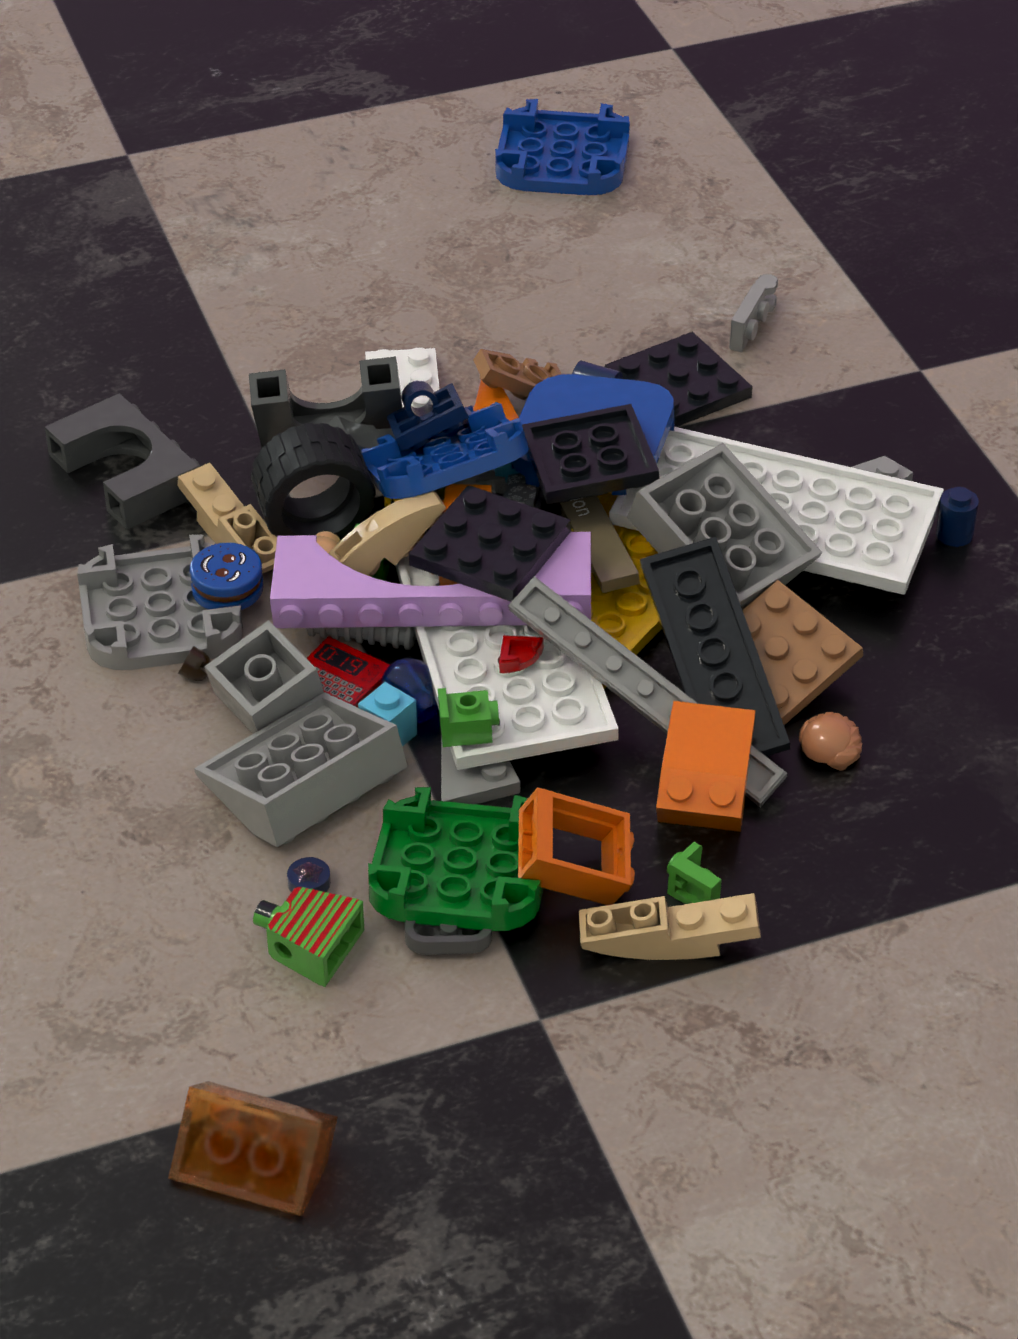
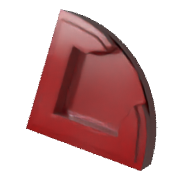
(518, 650)

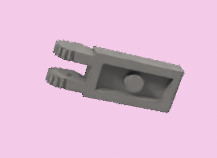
(753, 310)

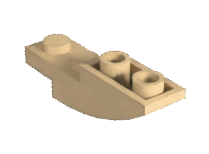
(225, 516)
(389, 533)
(659, 932)

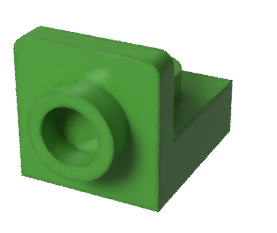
(688, 880)

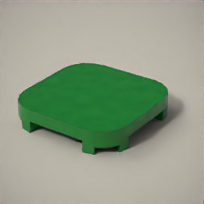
(451, 865)

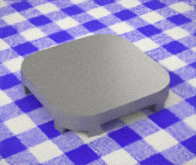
(144, 610)

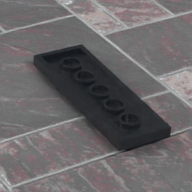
(712, 637)

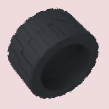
(308, 453)

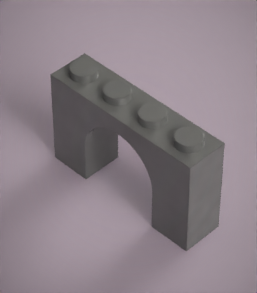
(279, 409)
(121, 428)

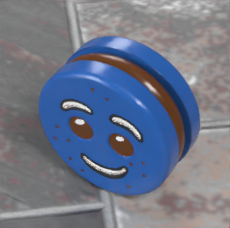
(226, 576)

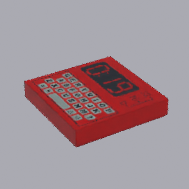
(346, 671)

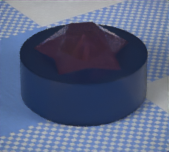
(309, 873)

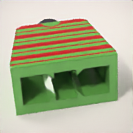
(311, 931)

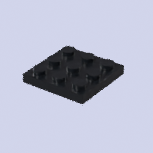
(691, 373)
(590, 454)
(490, 543)

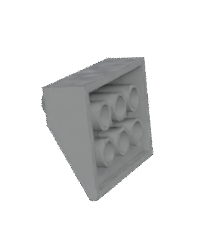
(725, 501)
(304, 767)

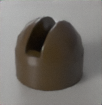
(192, 664)

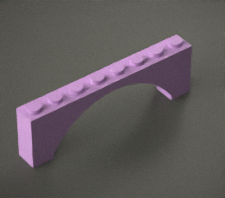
(321, 592)

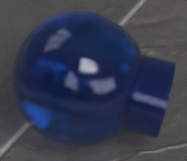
(415, 680)

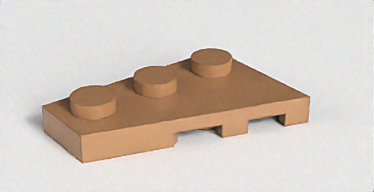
(506, 372)

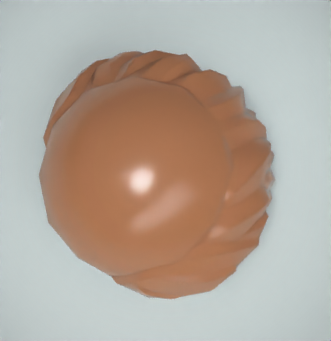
(831, 740)

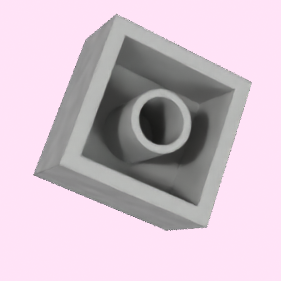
(263, 677)

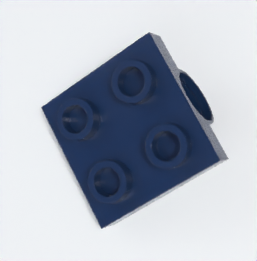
(415, 426)

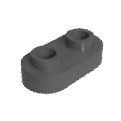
(445, 939)

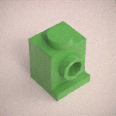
(466, 717)

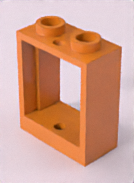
(535, 846)

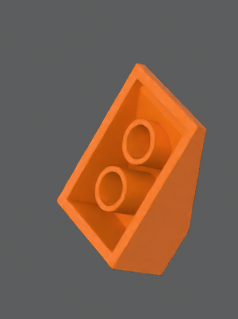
(705, 766)

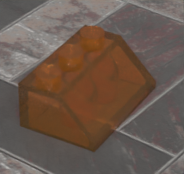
(251, 1147)

